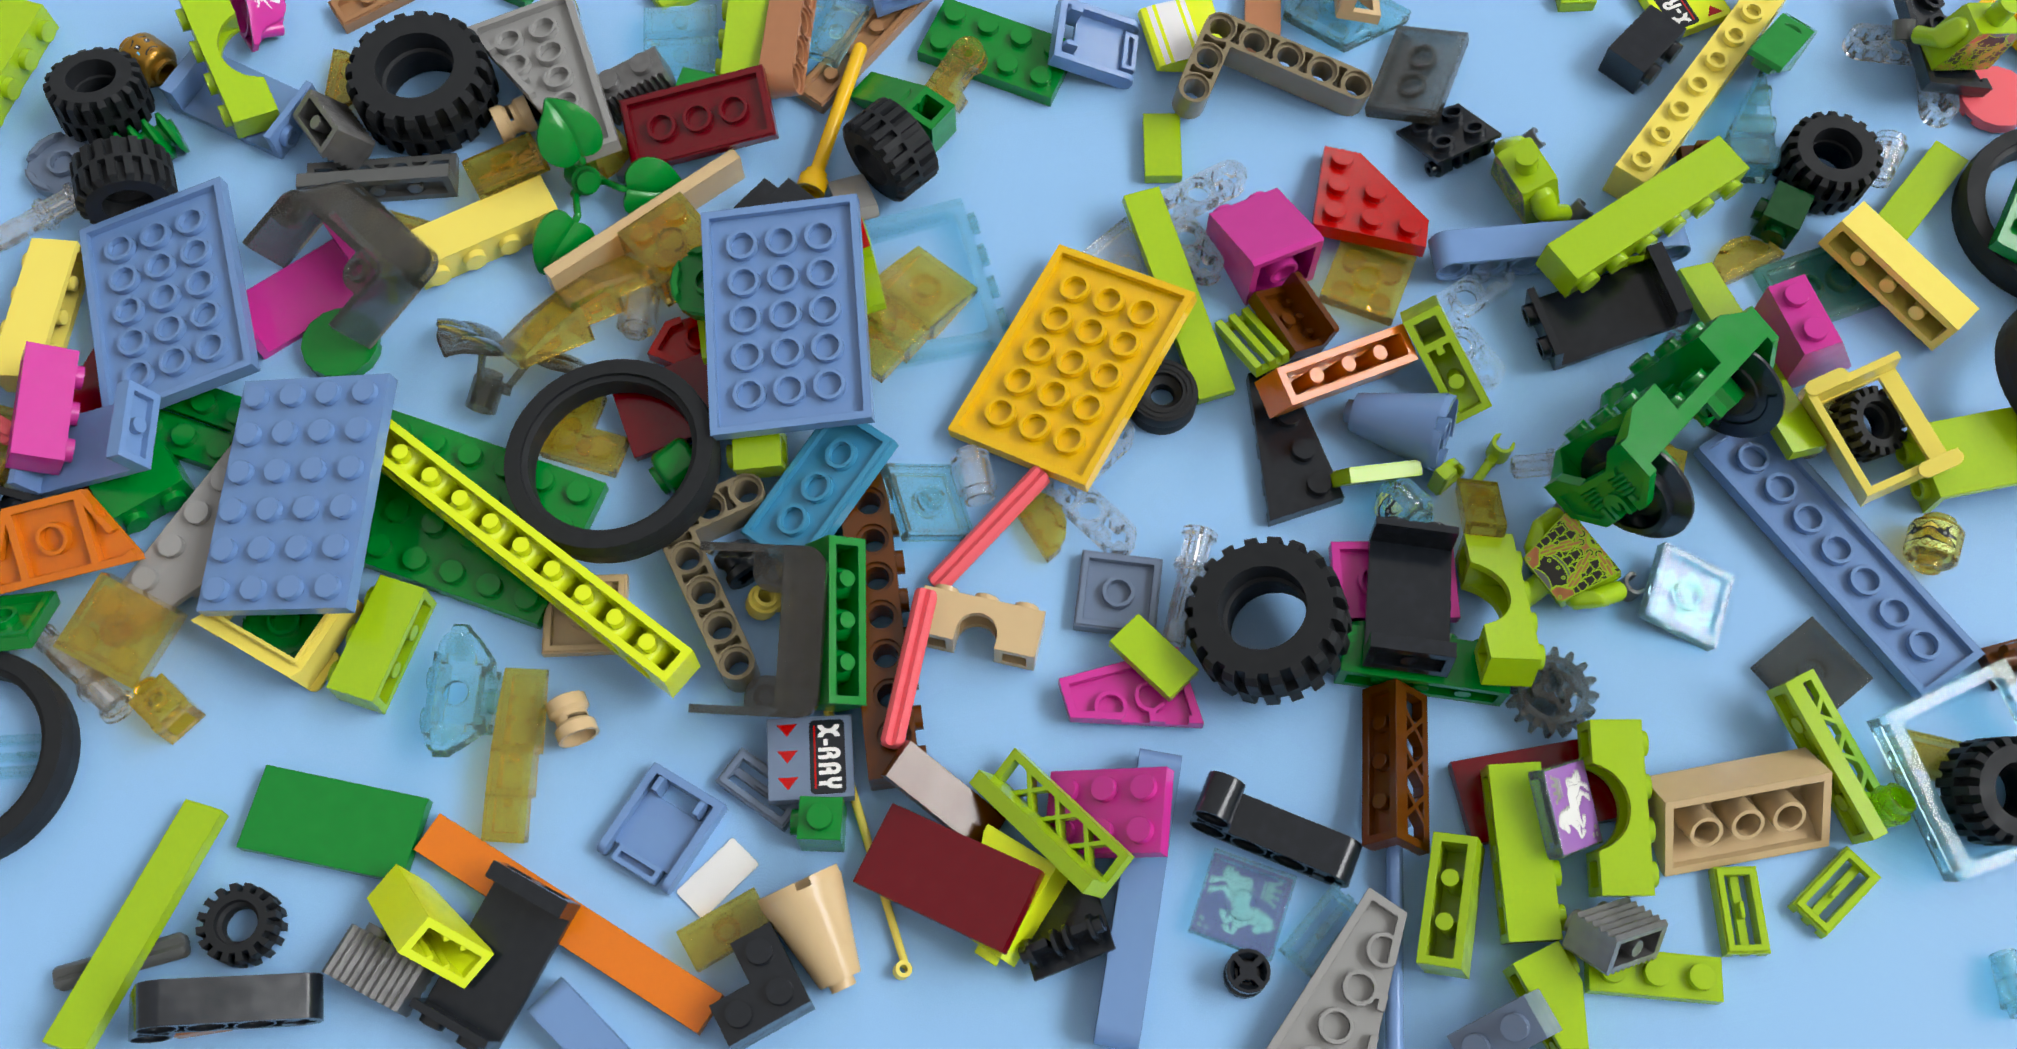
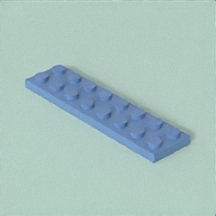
(1842, 561)

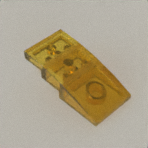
(920, 303)
(566, 316)

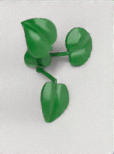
(563, 140)

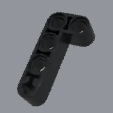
(1273, 832)
(223, 1003)

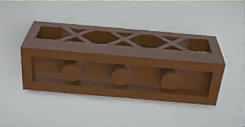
(1387, 765)

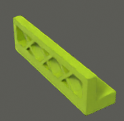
(1810, 730)
(1050, 841)

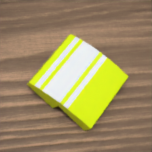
(1173, 30)

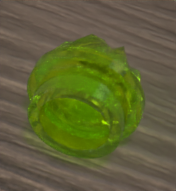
(1892, 804)

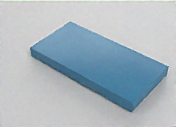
(820, 485)

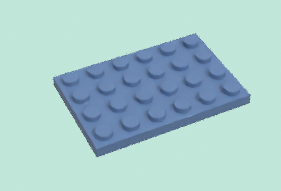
(169, 296)
(786, 318)
(298, 496)

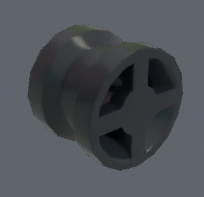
(738, 570)
(1252, 967)

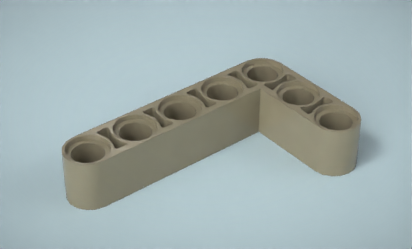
(1266, 67)
(703, 579)

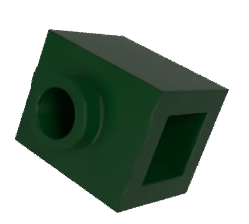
(1781, 214)

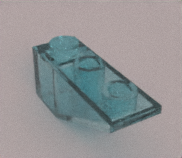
(1753, 132)

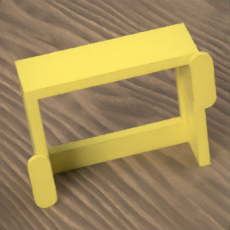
(1841, 382)
(312, 661)

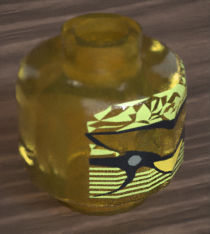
(1934, 543)

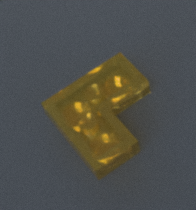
(581, 445)

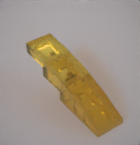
(515, 755)

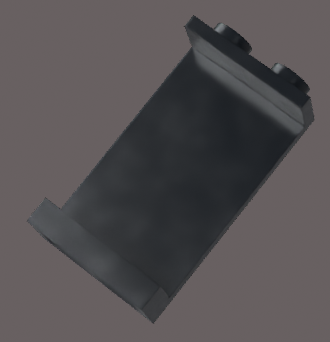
(1611, 314)
(1409, 597)
(523, 929)

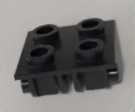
(1453, 142)
(1069, 934)

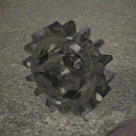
(1546, 709)

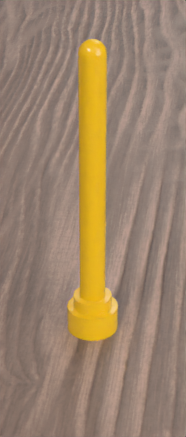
(814, 177)

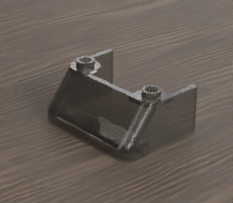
(388, 260)
(803, 581)

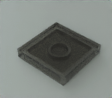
(1814, 649)

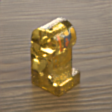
(957, 69)

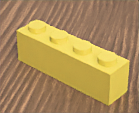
(486, 229)
(1898, 276)
(41, 303)

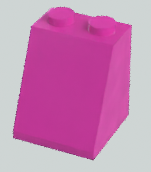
(1264, 241)
(1806, 335)

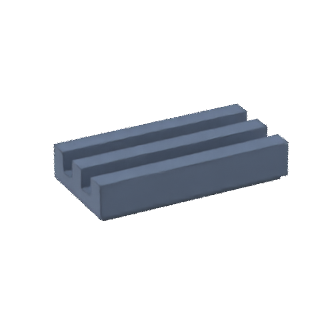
(733, 768)

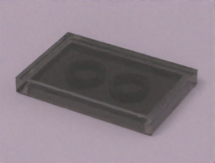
(1417, 75)

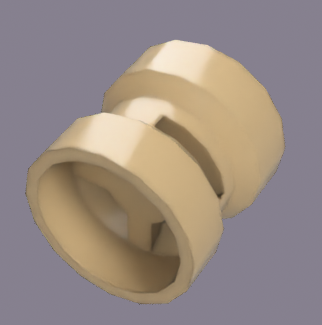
(522, 118)
(571, 719)

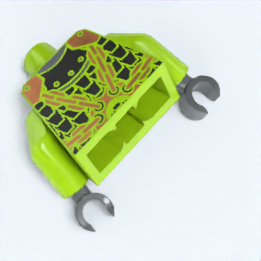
(1967, 38)
(1531, 182)
(1572, 565)

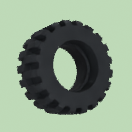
(409, 48)
(1256, 572)

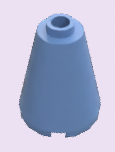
(1405, 423)

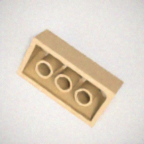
(1740, 811)

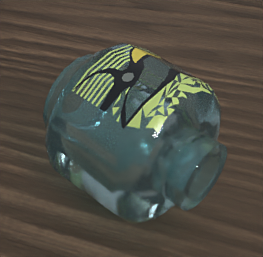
(1405, 500)

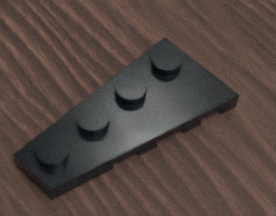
(1947, 81)
(1291, 462)

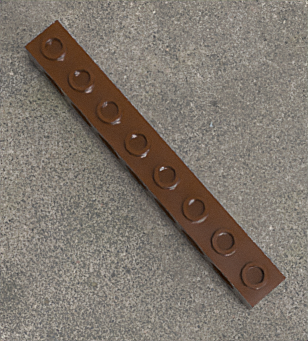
(886, 602)

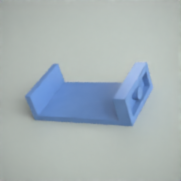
(190, 96)
(108, 444)

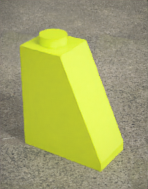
(1042, 902)
(428, 927)

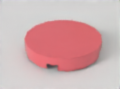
(1998, 108)

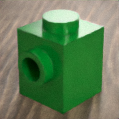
(820, 823)

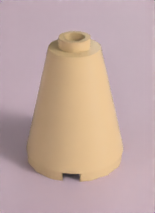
(817, 927)

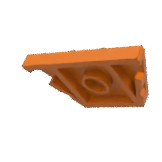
(60, 540)

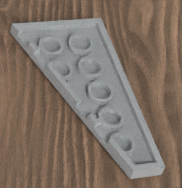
(549, 56)
(179, 554)
(1351, 985)

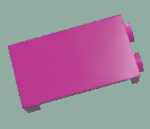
(299, 294)

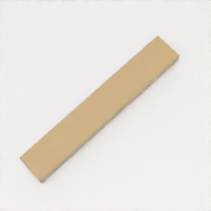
(605, 246)

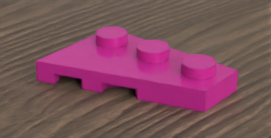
(1125, 698)

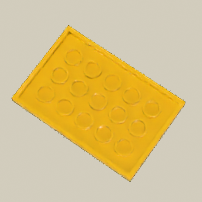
(1073, 366)

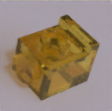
(165, 707)

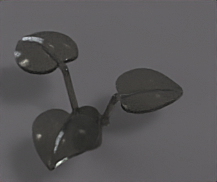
(487, 385)

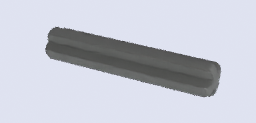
(165, 950)

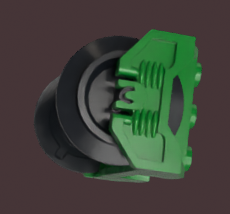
(1618, 461)

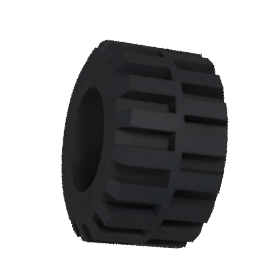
(98, 94)
(1843, 145)
(890, 149)
(120, 176)
(1970, 790)

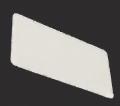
(717, 878)

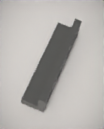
(393, 177)

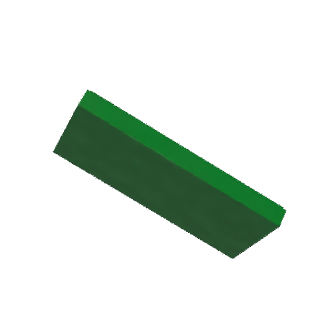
(333, 823)

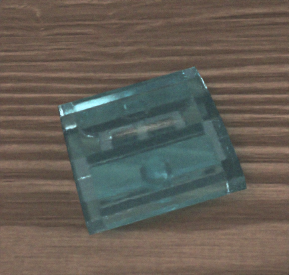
(835, 29)
(683, 36)

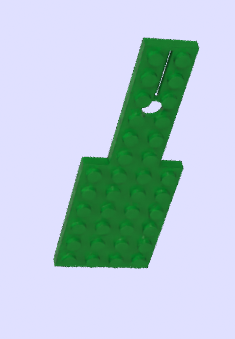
(405, 534)

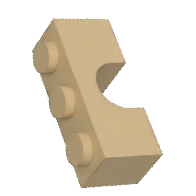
(1015, 627)

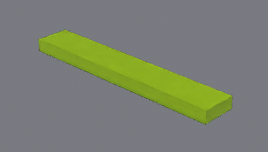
(1167, 262)
(1710, 297)
(136, 928)

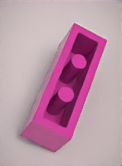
(44, 409)

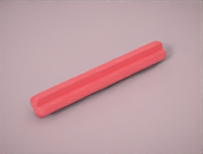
(989, 527)
(908, 668)

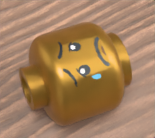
(153, 55)

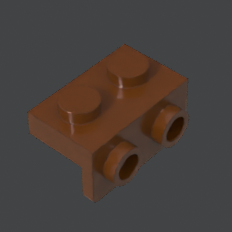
(1295, 316)

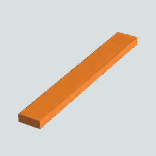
(588, 935)

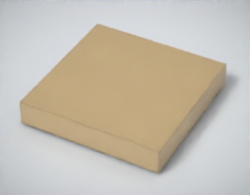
(566, 638)

